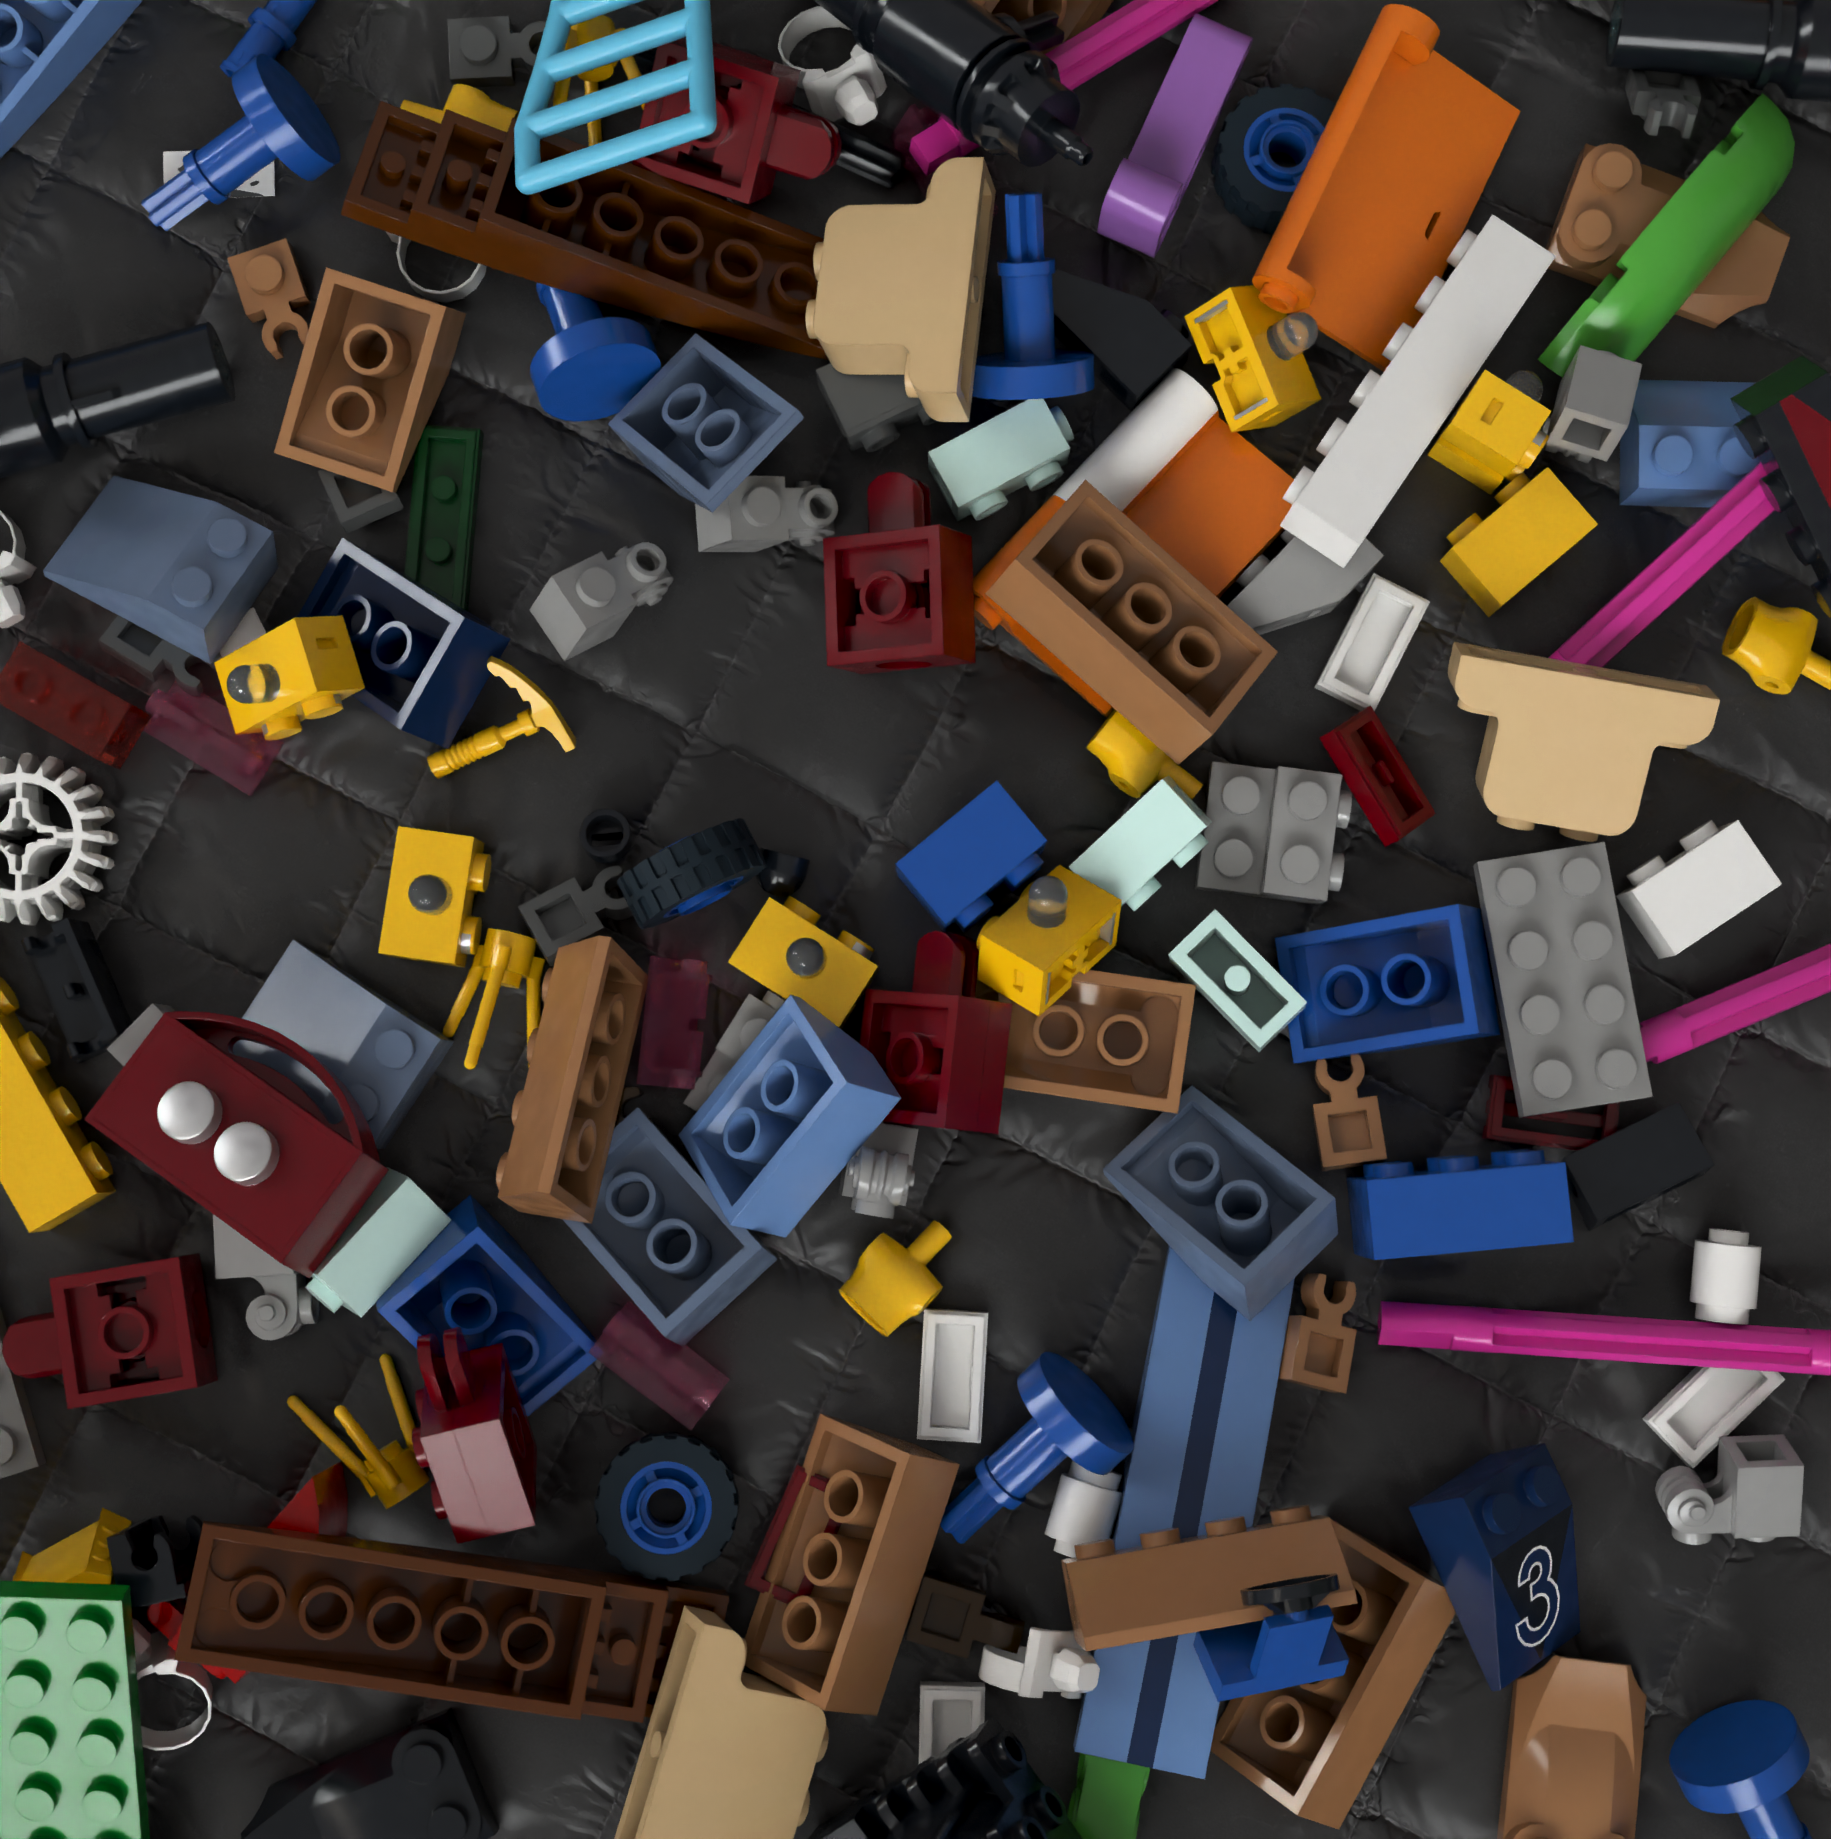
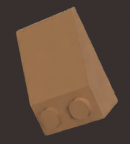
(367, 379)

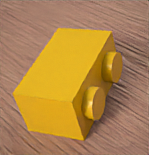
(1517, 541)

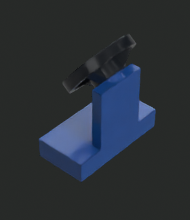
(1282, 1649)

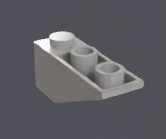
(1298, 584)

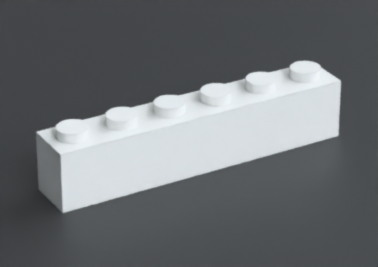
(1416, 391)

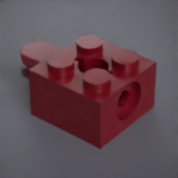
(753, 131)
(874, 582)
(940, 1040)
(120, 1333)
(474, 1438)

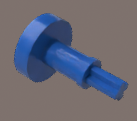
(277, 124)
(591, 361)
(1029, 362)
(1067, 1421)
(1744, 1764)

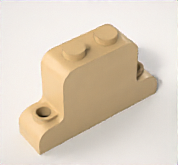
(908, 288)
(1571, 737)
(722, 1746)

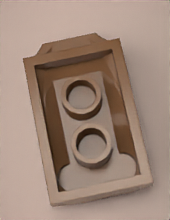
(1613, 203)
(1103, 1041)
(1573, 1752)

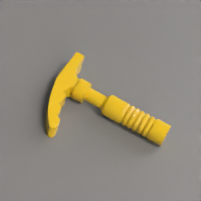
(494, 738)

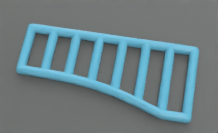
(556, 64)

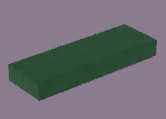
(444, 510)

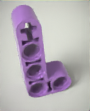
(1173, 136)

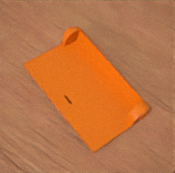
(1385, 188)

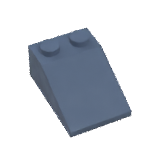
(704, 423)
(167, 563)
(354, 1031)
(1225, 1201)
(666, 1234)

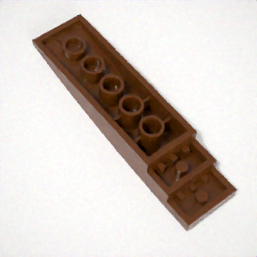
(603, 236)
(433, 1622)

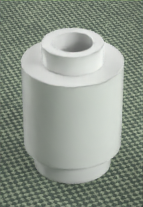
(1725, 1277)
(1083, 1508)

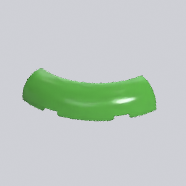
(1683, 240)

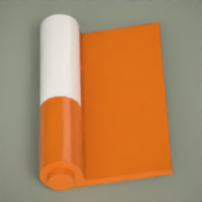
(1183, 483)

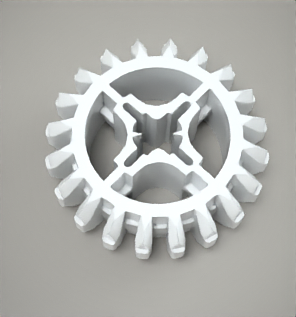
(33, 862)

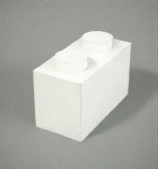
(1698, 888)

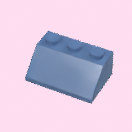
(1682, 444)
(787, 1119)

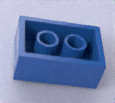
(1459, 1205)

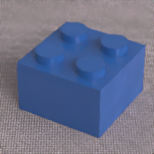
(972, 858)

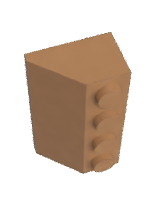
(1132, 623)
(573, 1081)
(865, 1578)
(1196, 1581)
(1322, 1737)

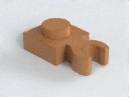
(271, 290)
(1347, 1126)
(1316, 1345)

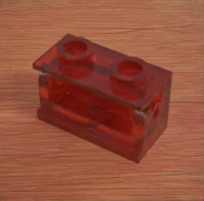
(70, 706)

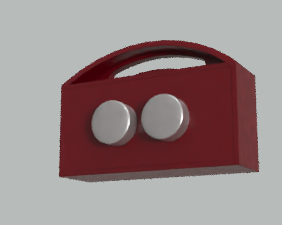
(243, 1134)

